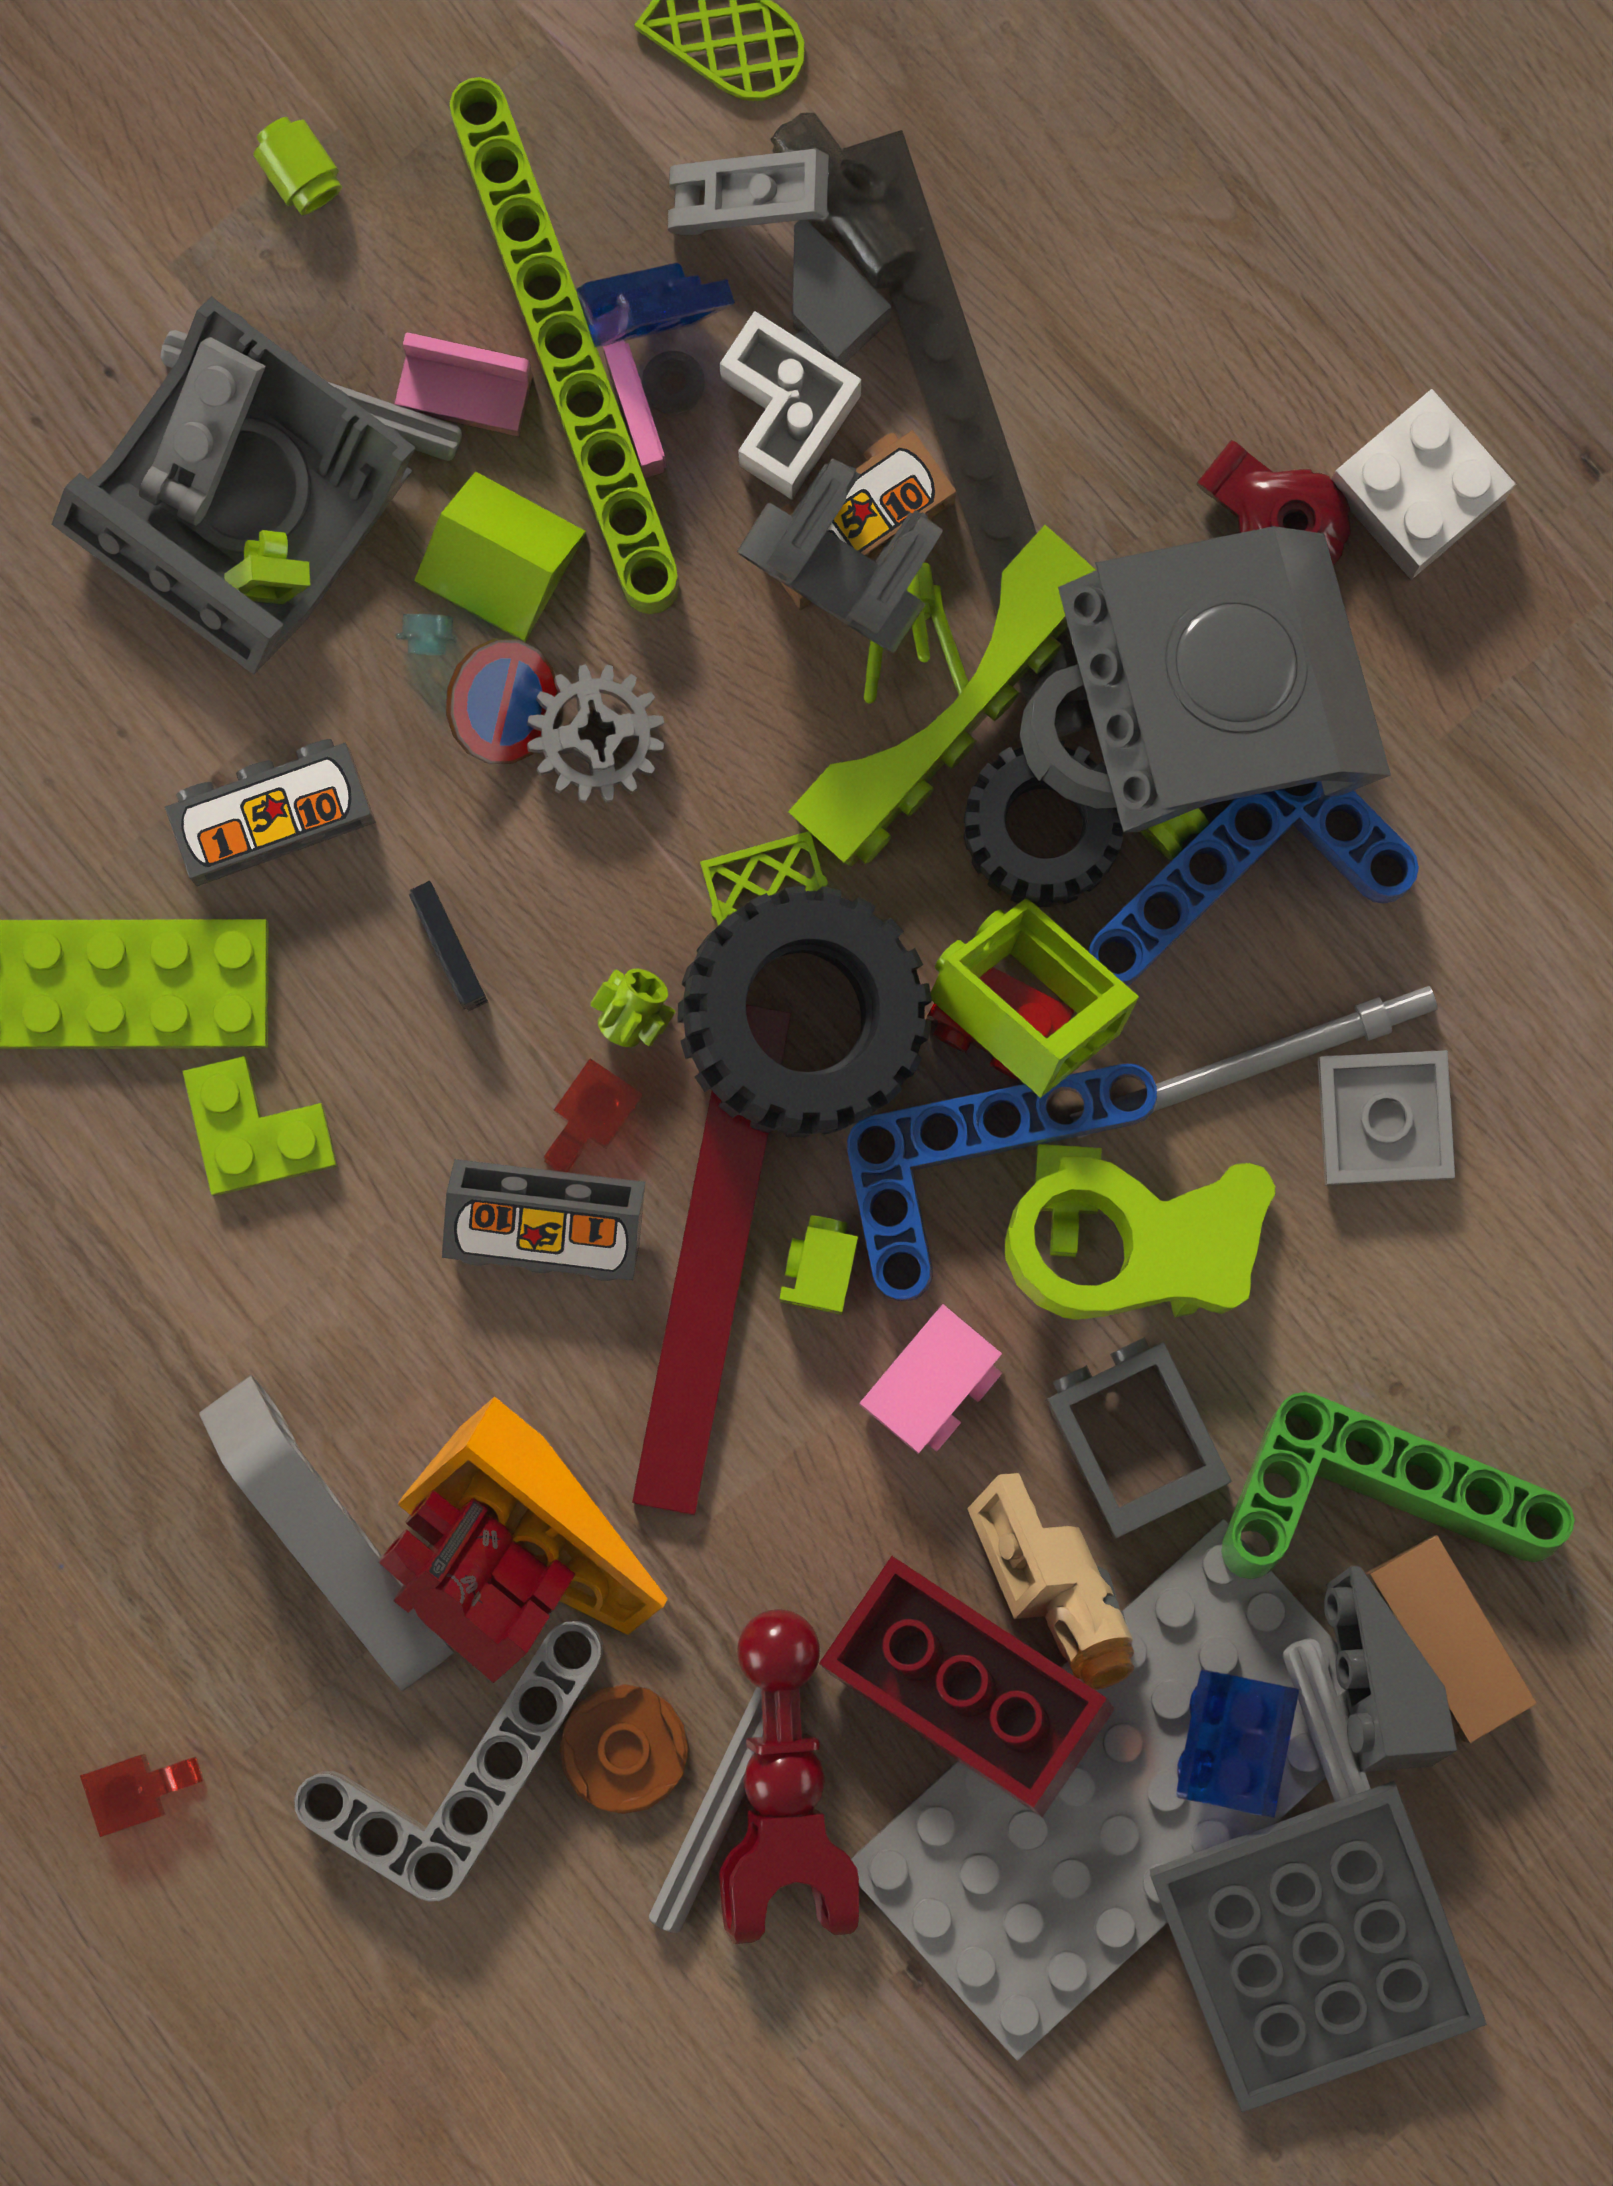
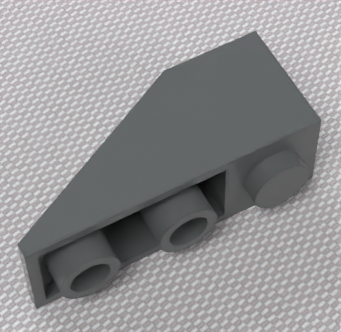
(1391, 1690)

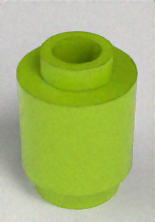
(297, 165)

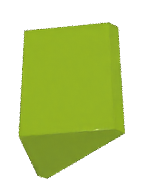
(498, 555)

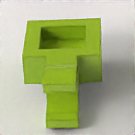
(1064, 1213)

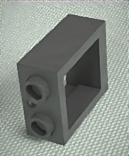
(1166, 1498)

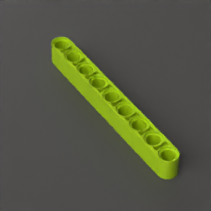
(557, 316)

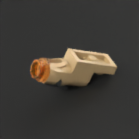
(1054, 1577)

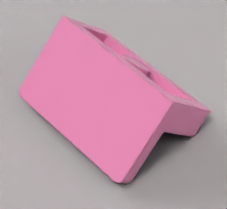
(464, 384)

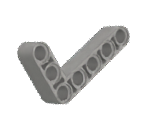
(319, 1531)
(474, 1781)

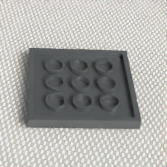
(1317, 1946)

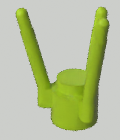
(931, 595)

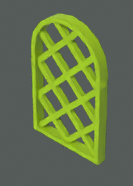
(715, 76)

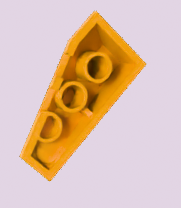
(544, 1509)

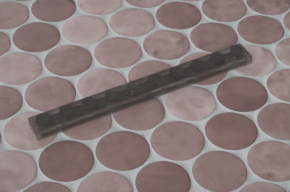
(960, 401)

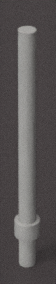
(1370, 1020)

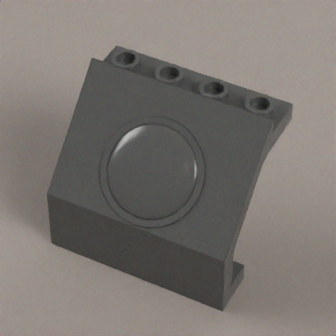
(299, 467)
(1222, 673)

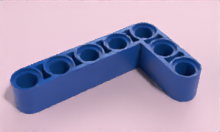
(1239, 854)
(972, 1142)

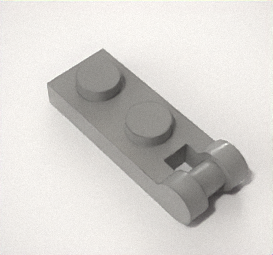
(748, 191)
(202, 429)

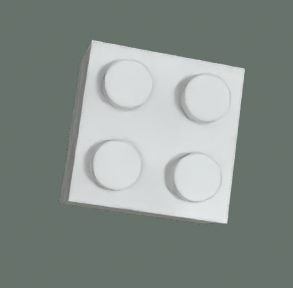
(1422, 484)

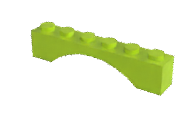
(863, 796)

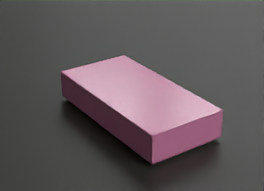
(635, 408)

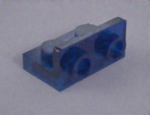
(649, 303)
(1236, 1743)

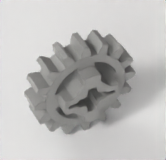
(624, 729)

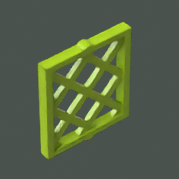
(714, 865)

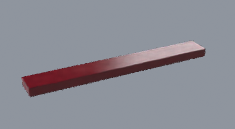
(705, 1294)

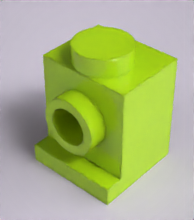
(821, 1266)

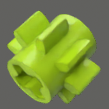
(632, 1007)

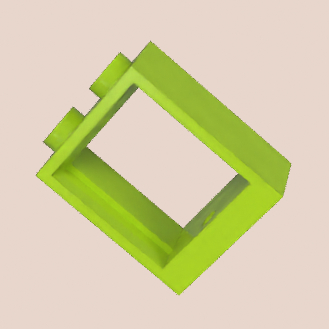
(1062, 966)

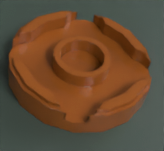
(624, 1749)

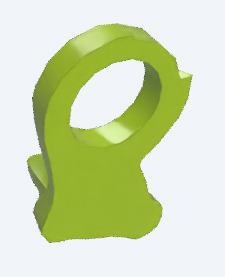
(1175, 1250)

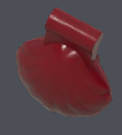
(1272, 498)

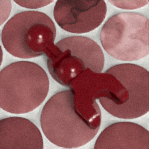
(784, 1785)

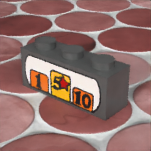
(269, 811)
(543, 1220)

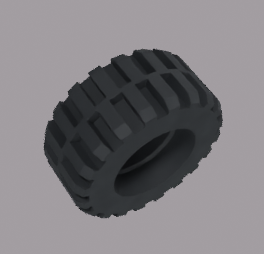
(872, 961)

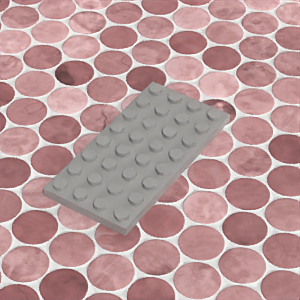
(1047, 1907)

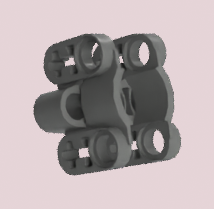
(834, 574)

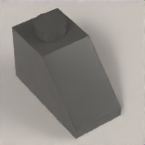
(831, 300)

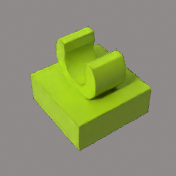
(266, 572)

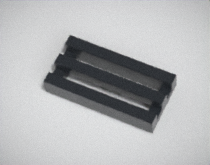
(447, 946)

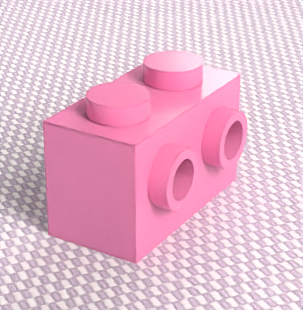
(932, 1380)

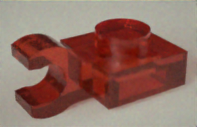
(594, 1110)
(130, 1792)

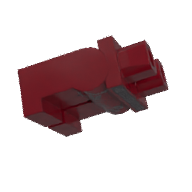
(474, 1583)

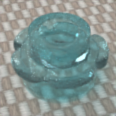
(427, 633)

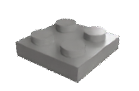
(1386, 1118)

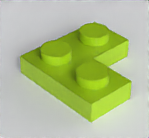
(241, 1145)

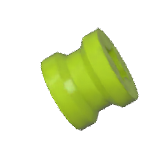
(1171, 834)

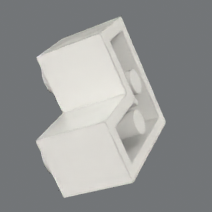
(802, 399)

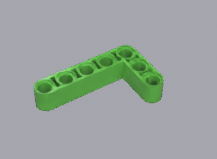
(1383, 1481)

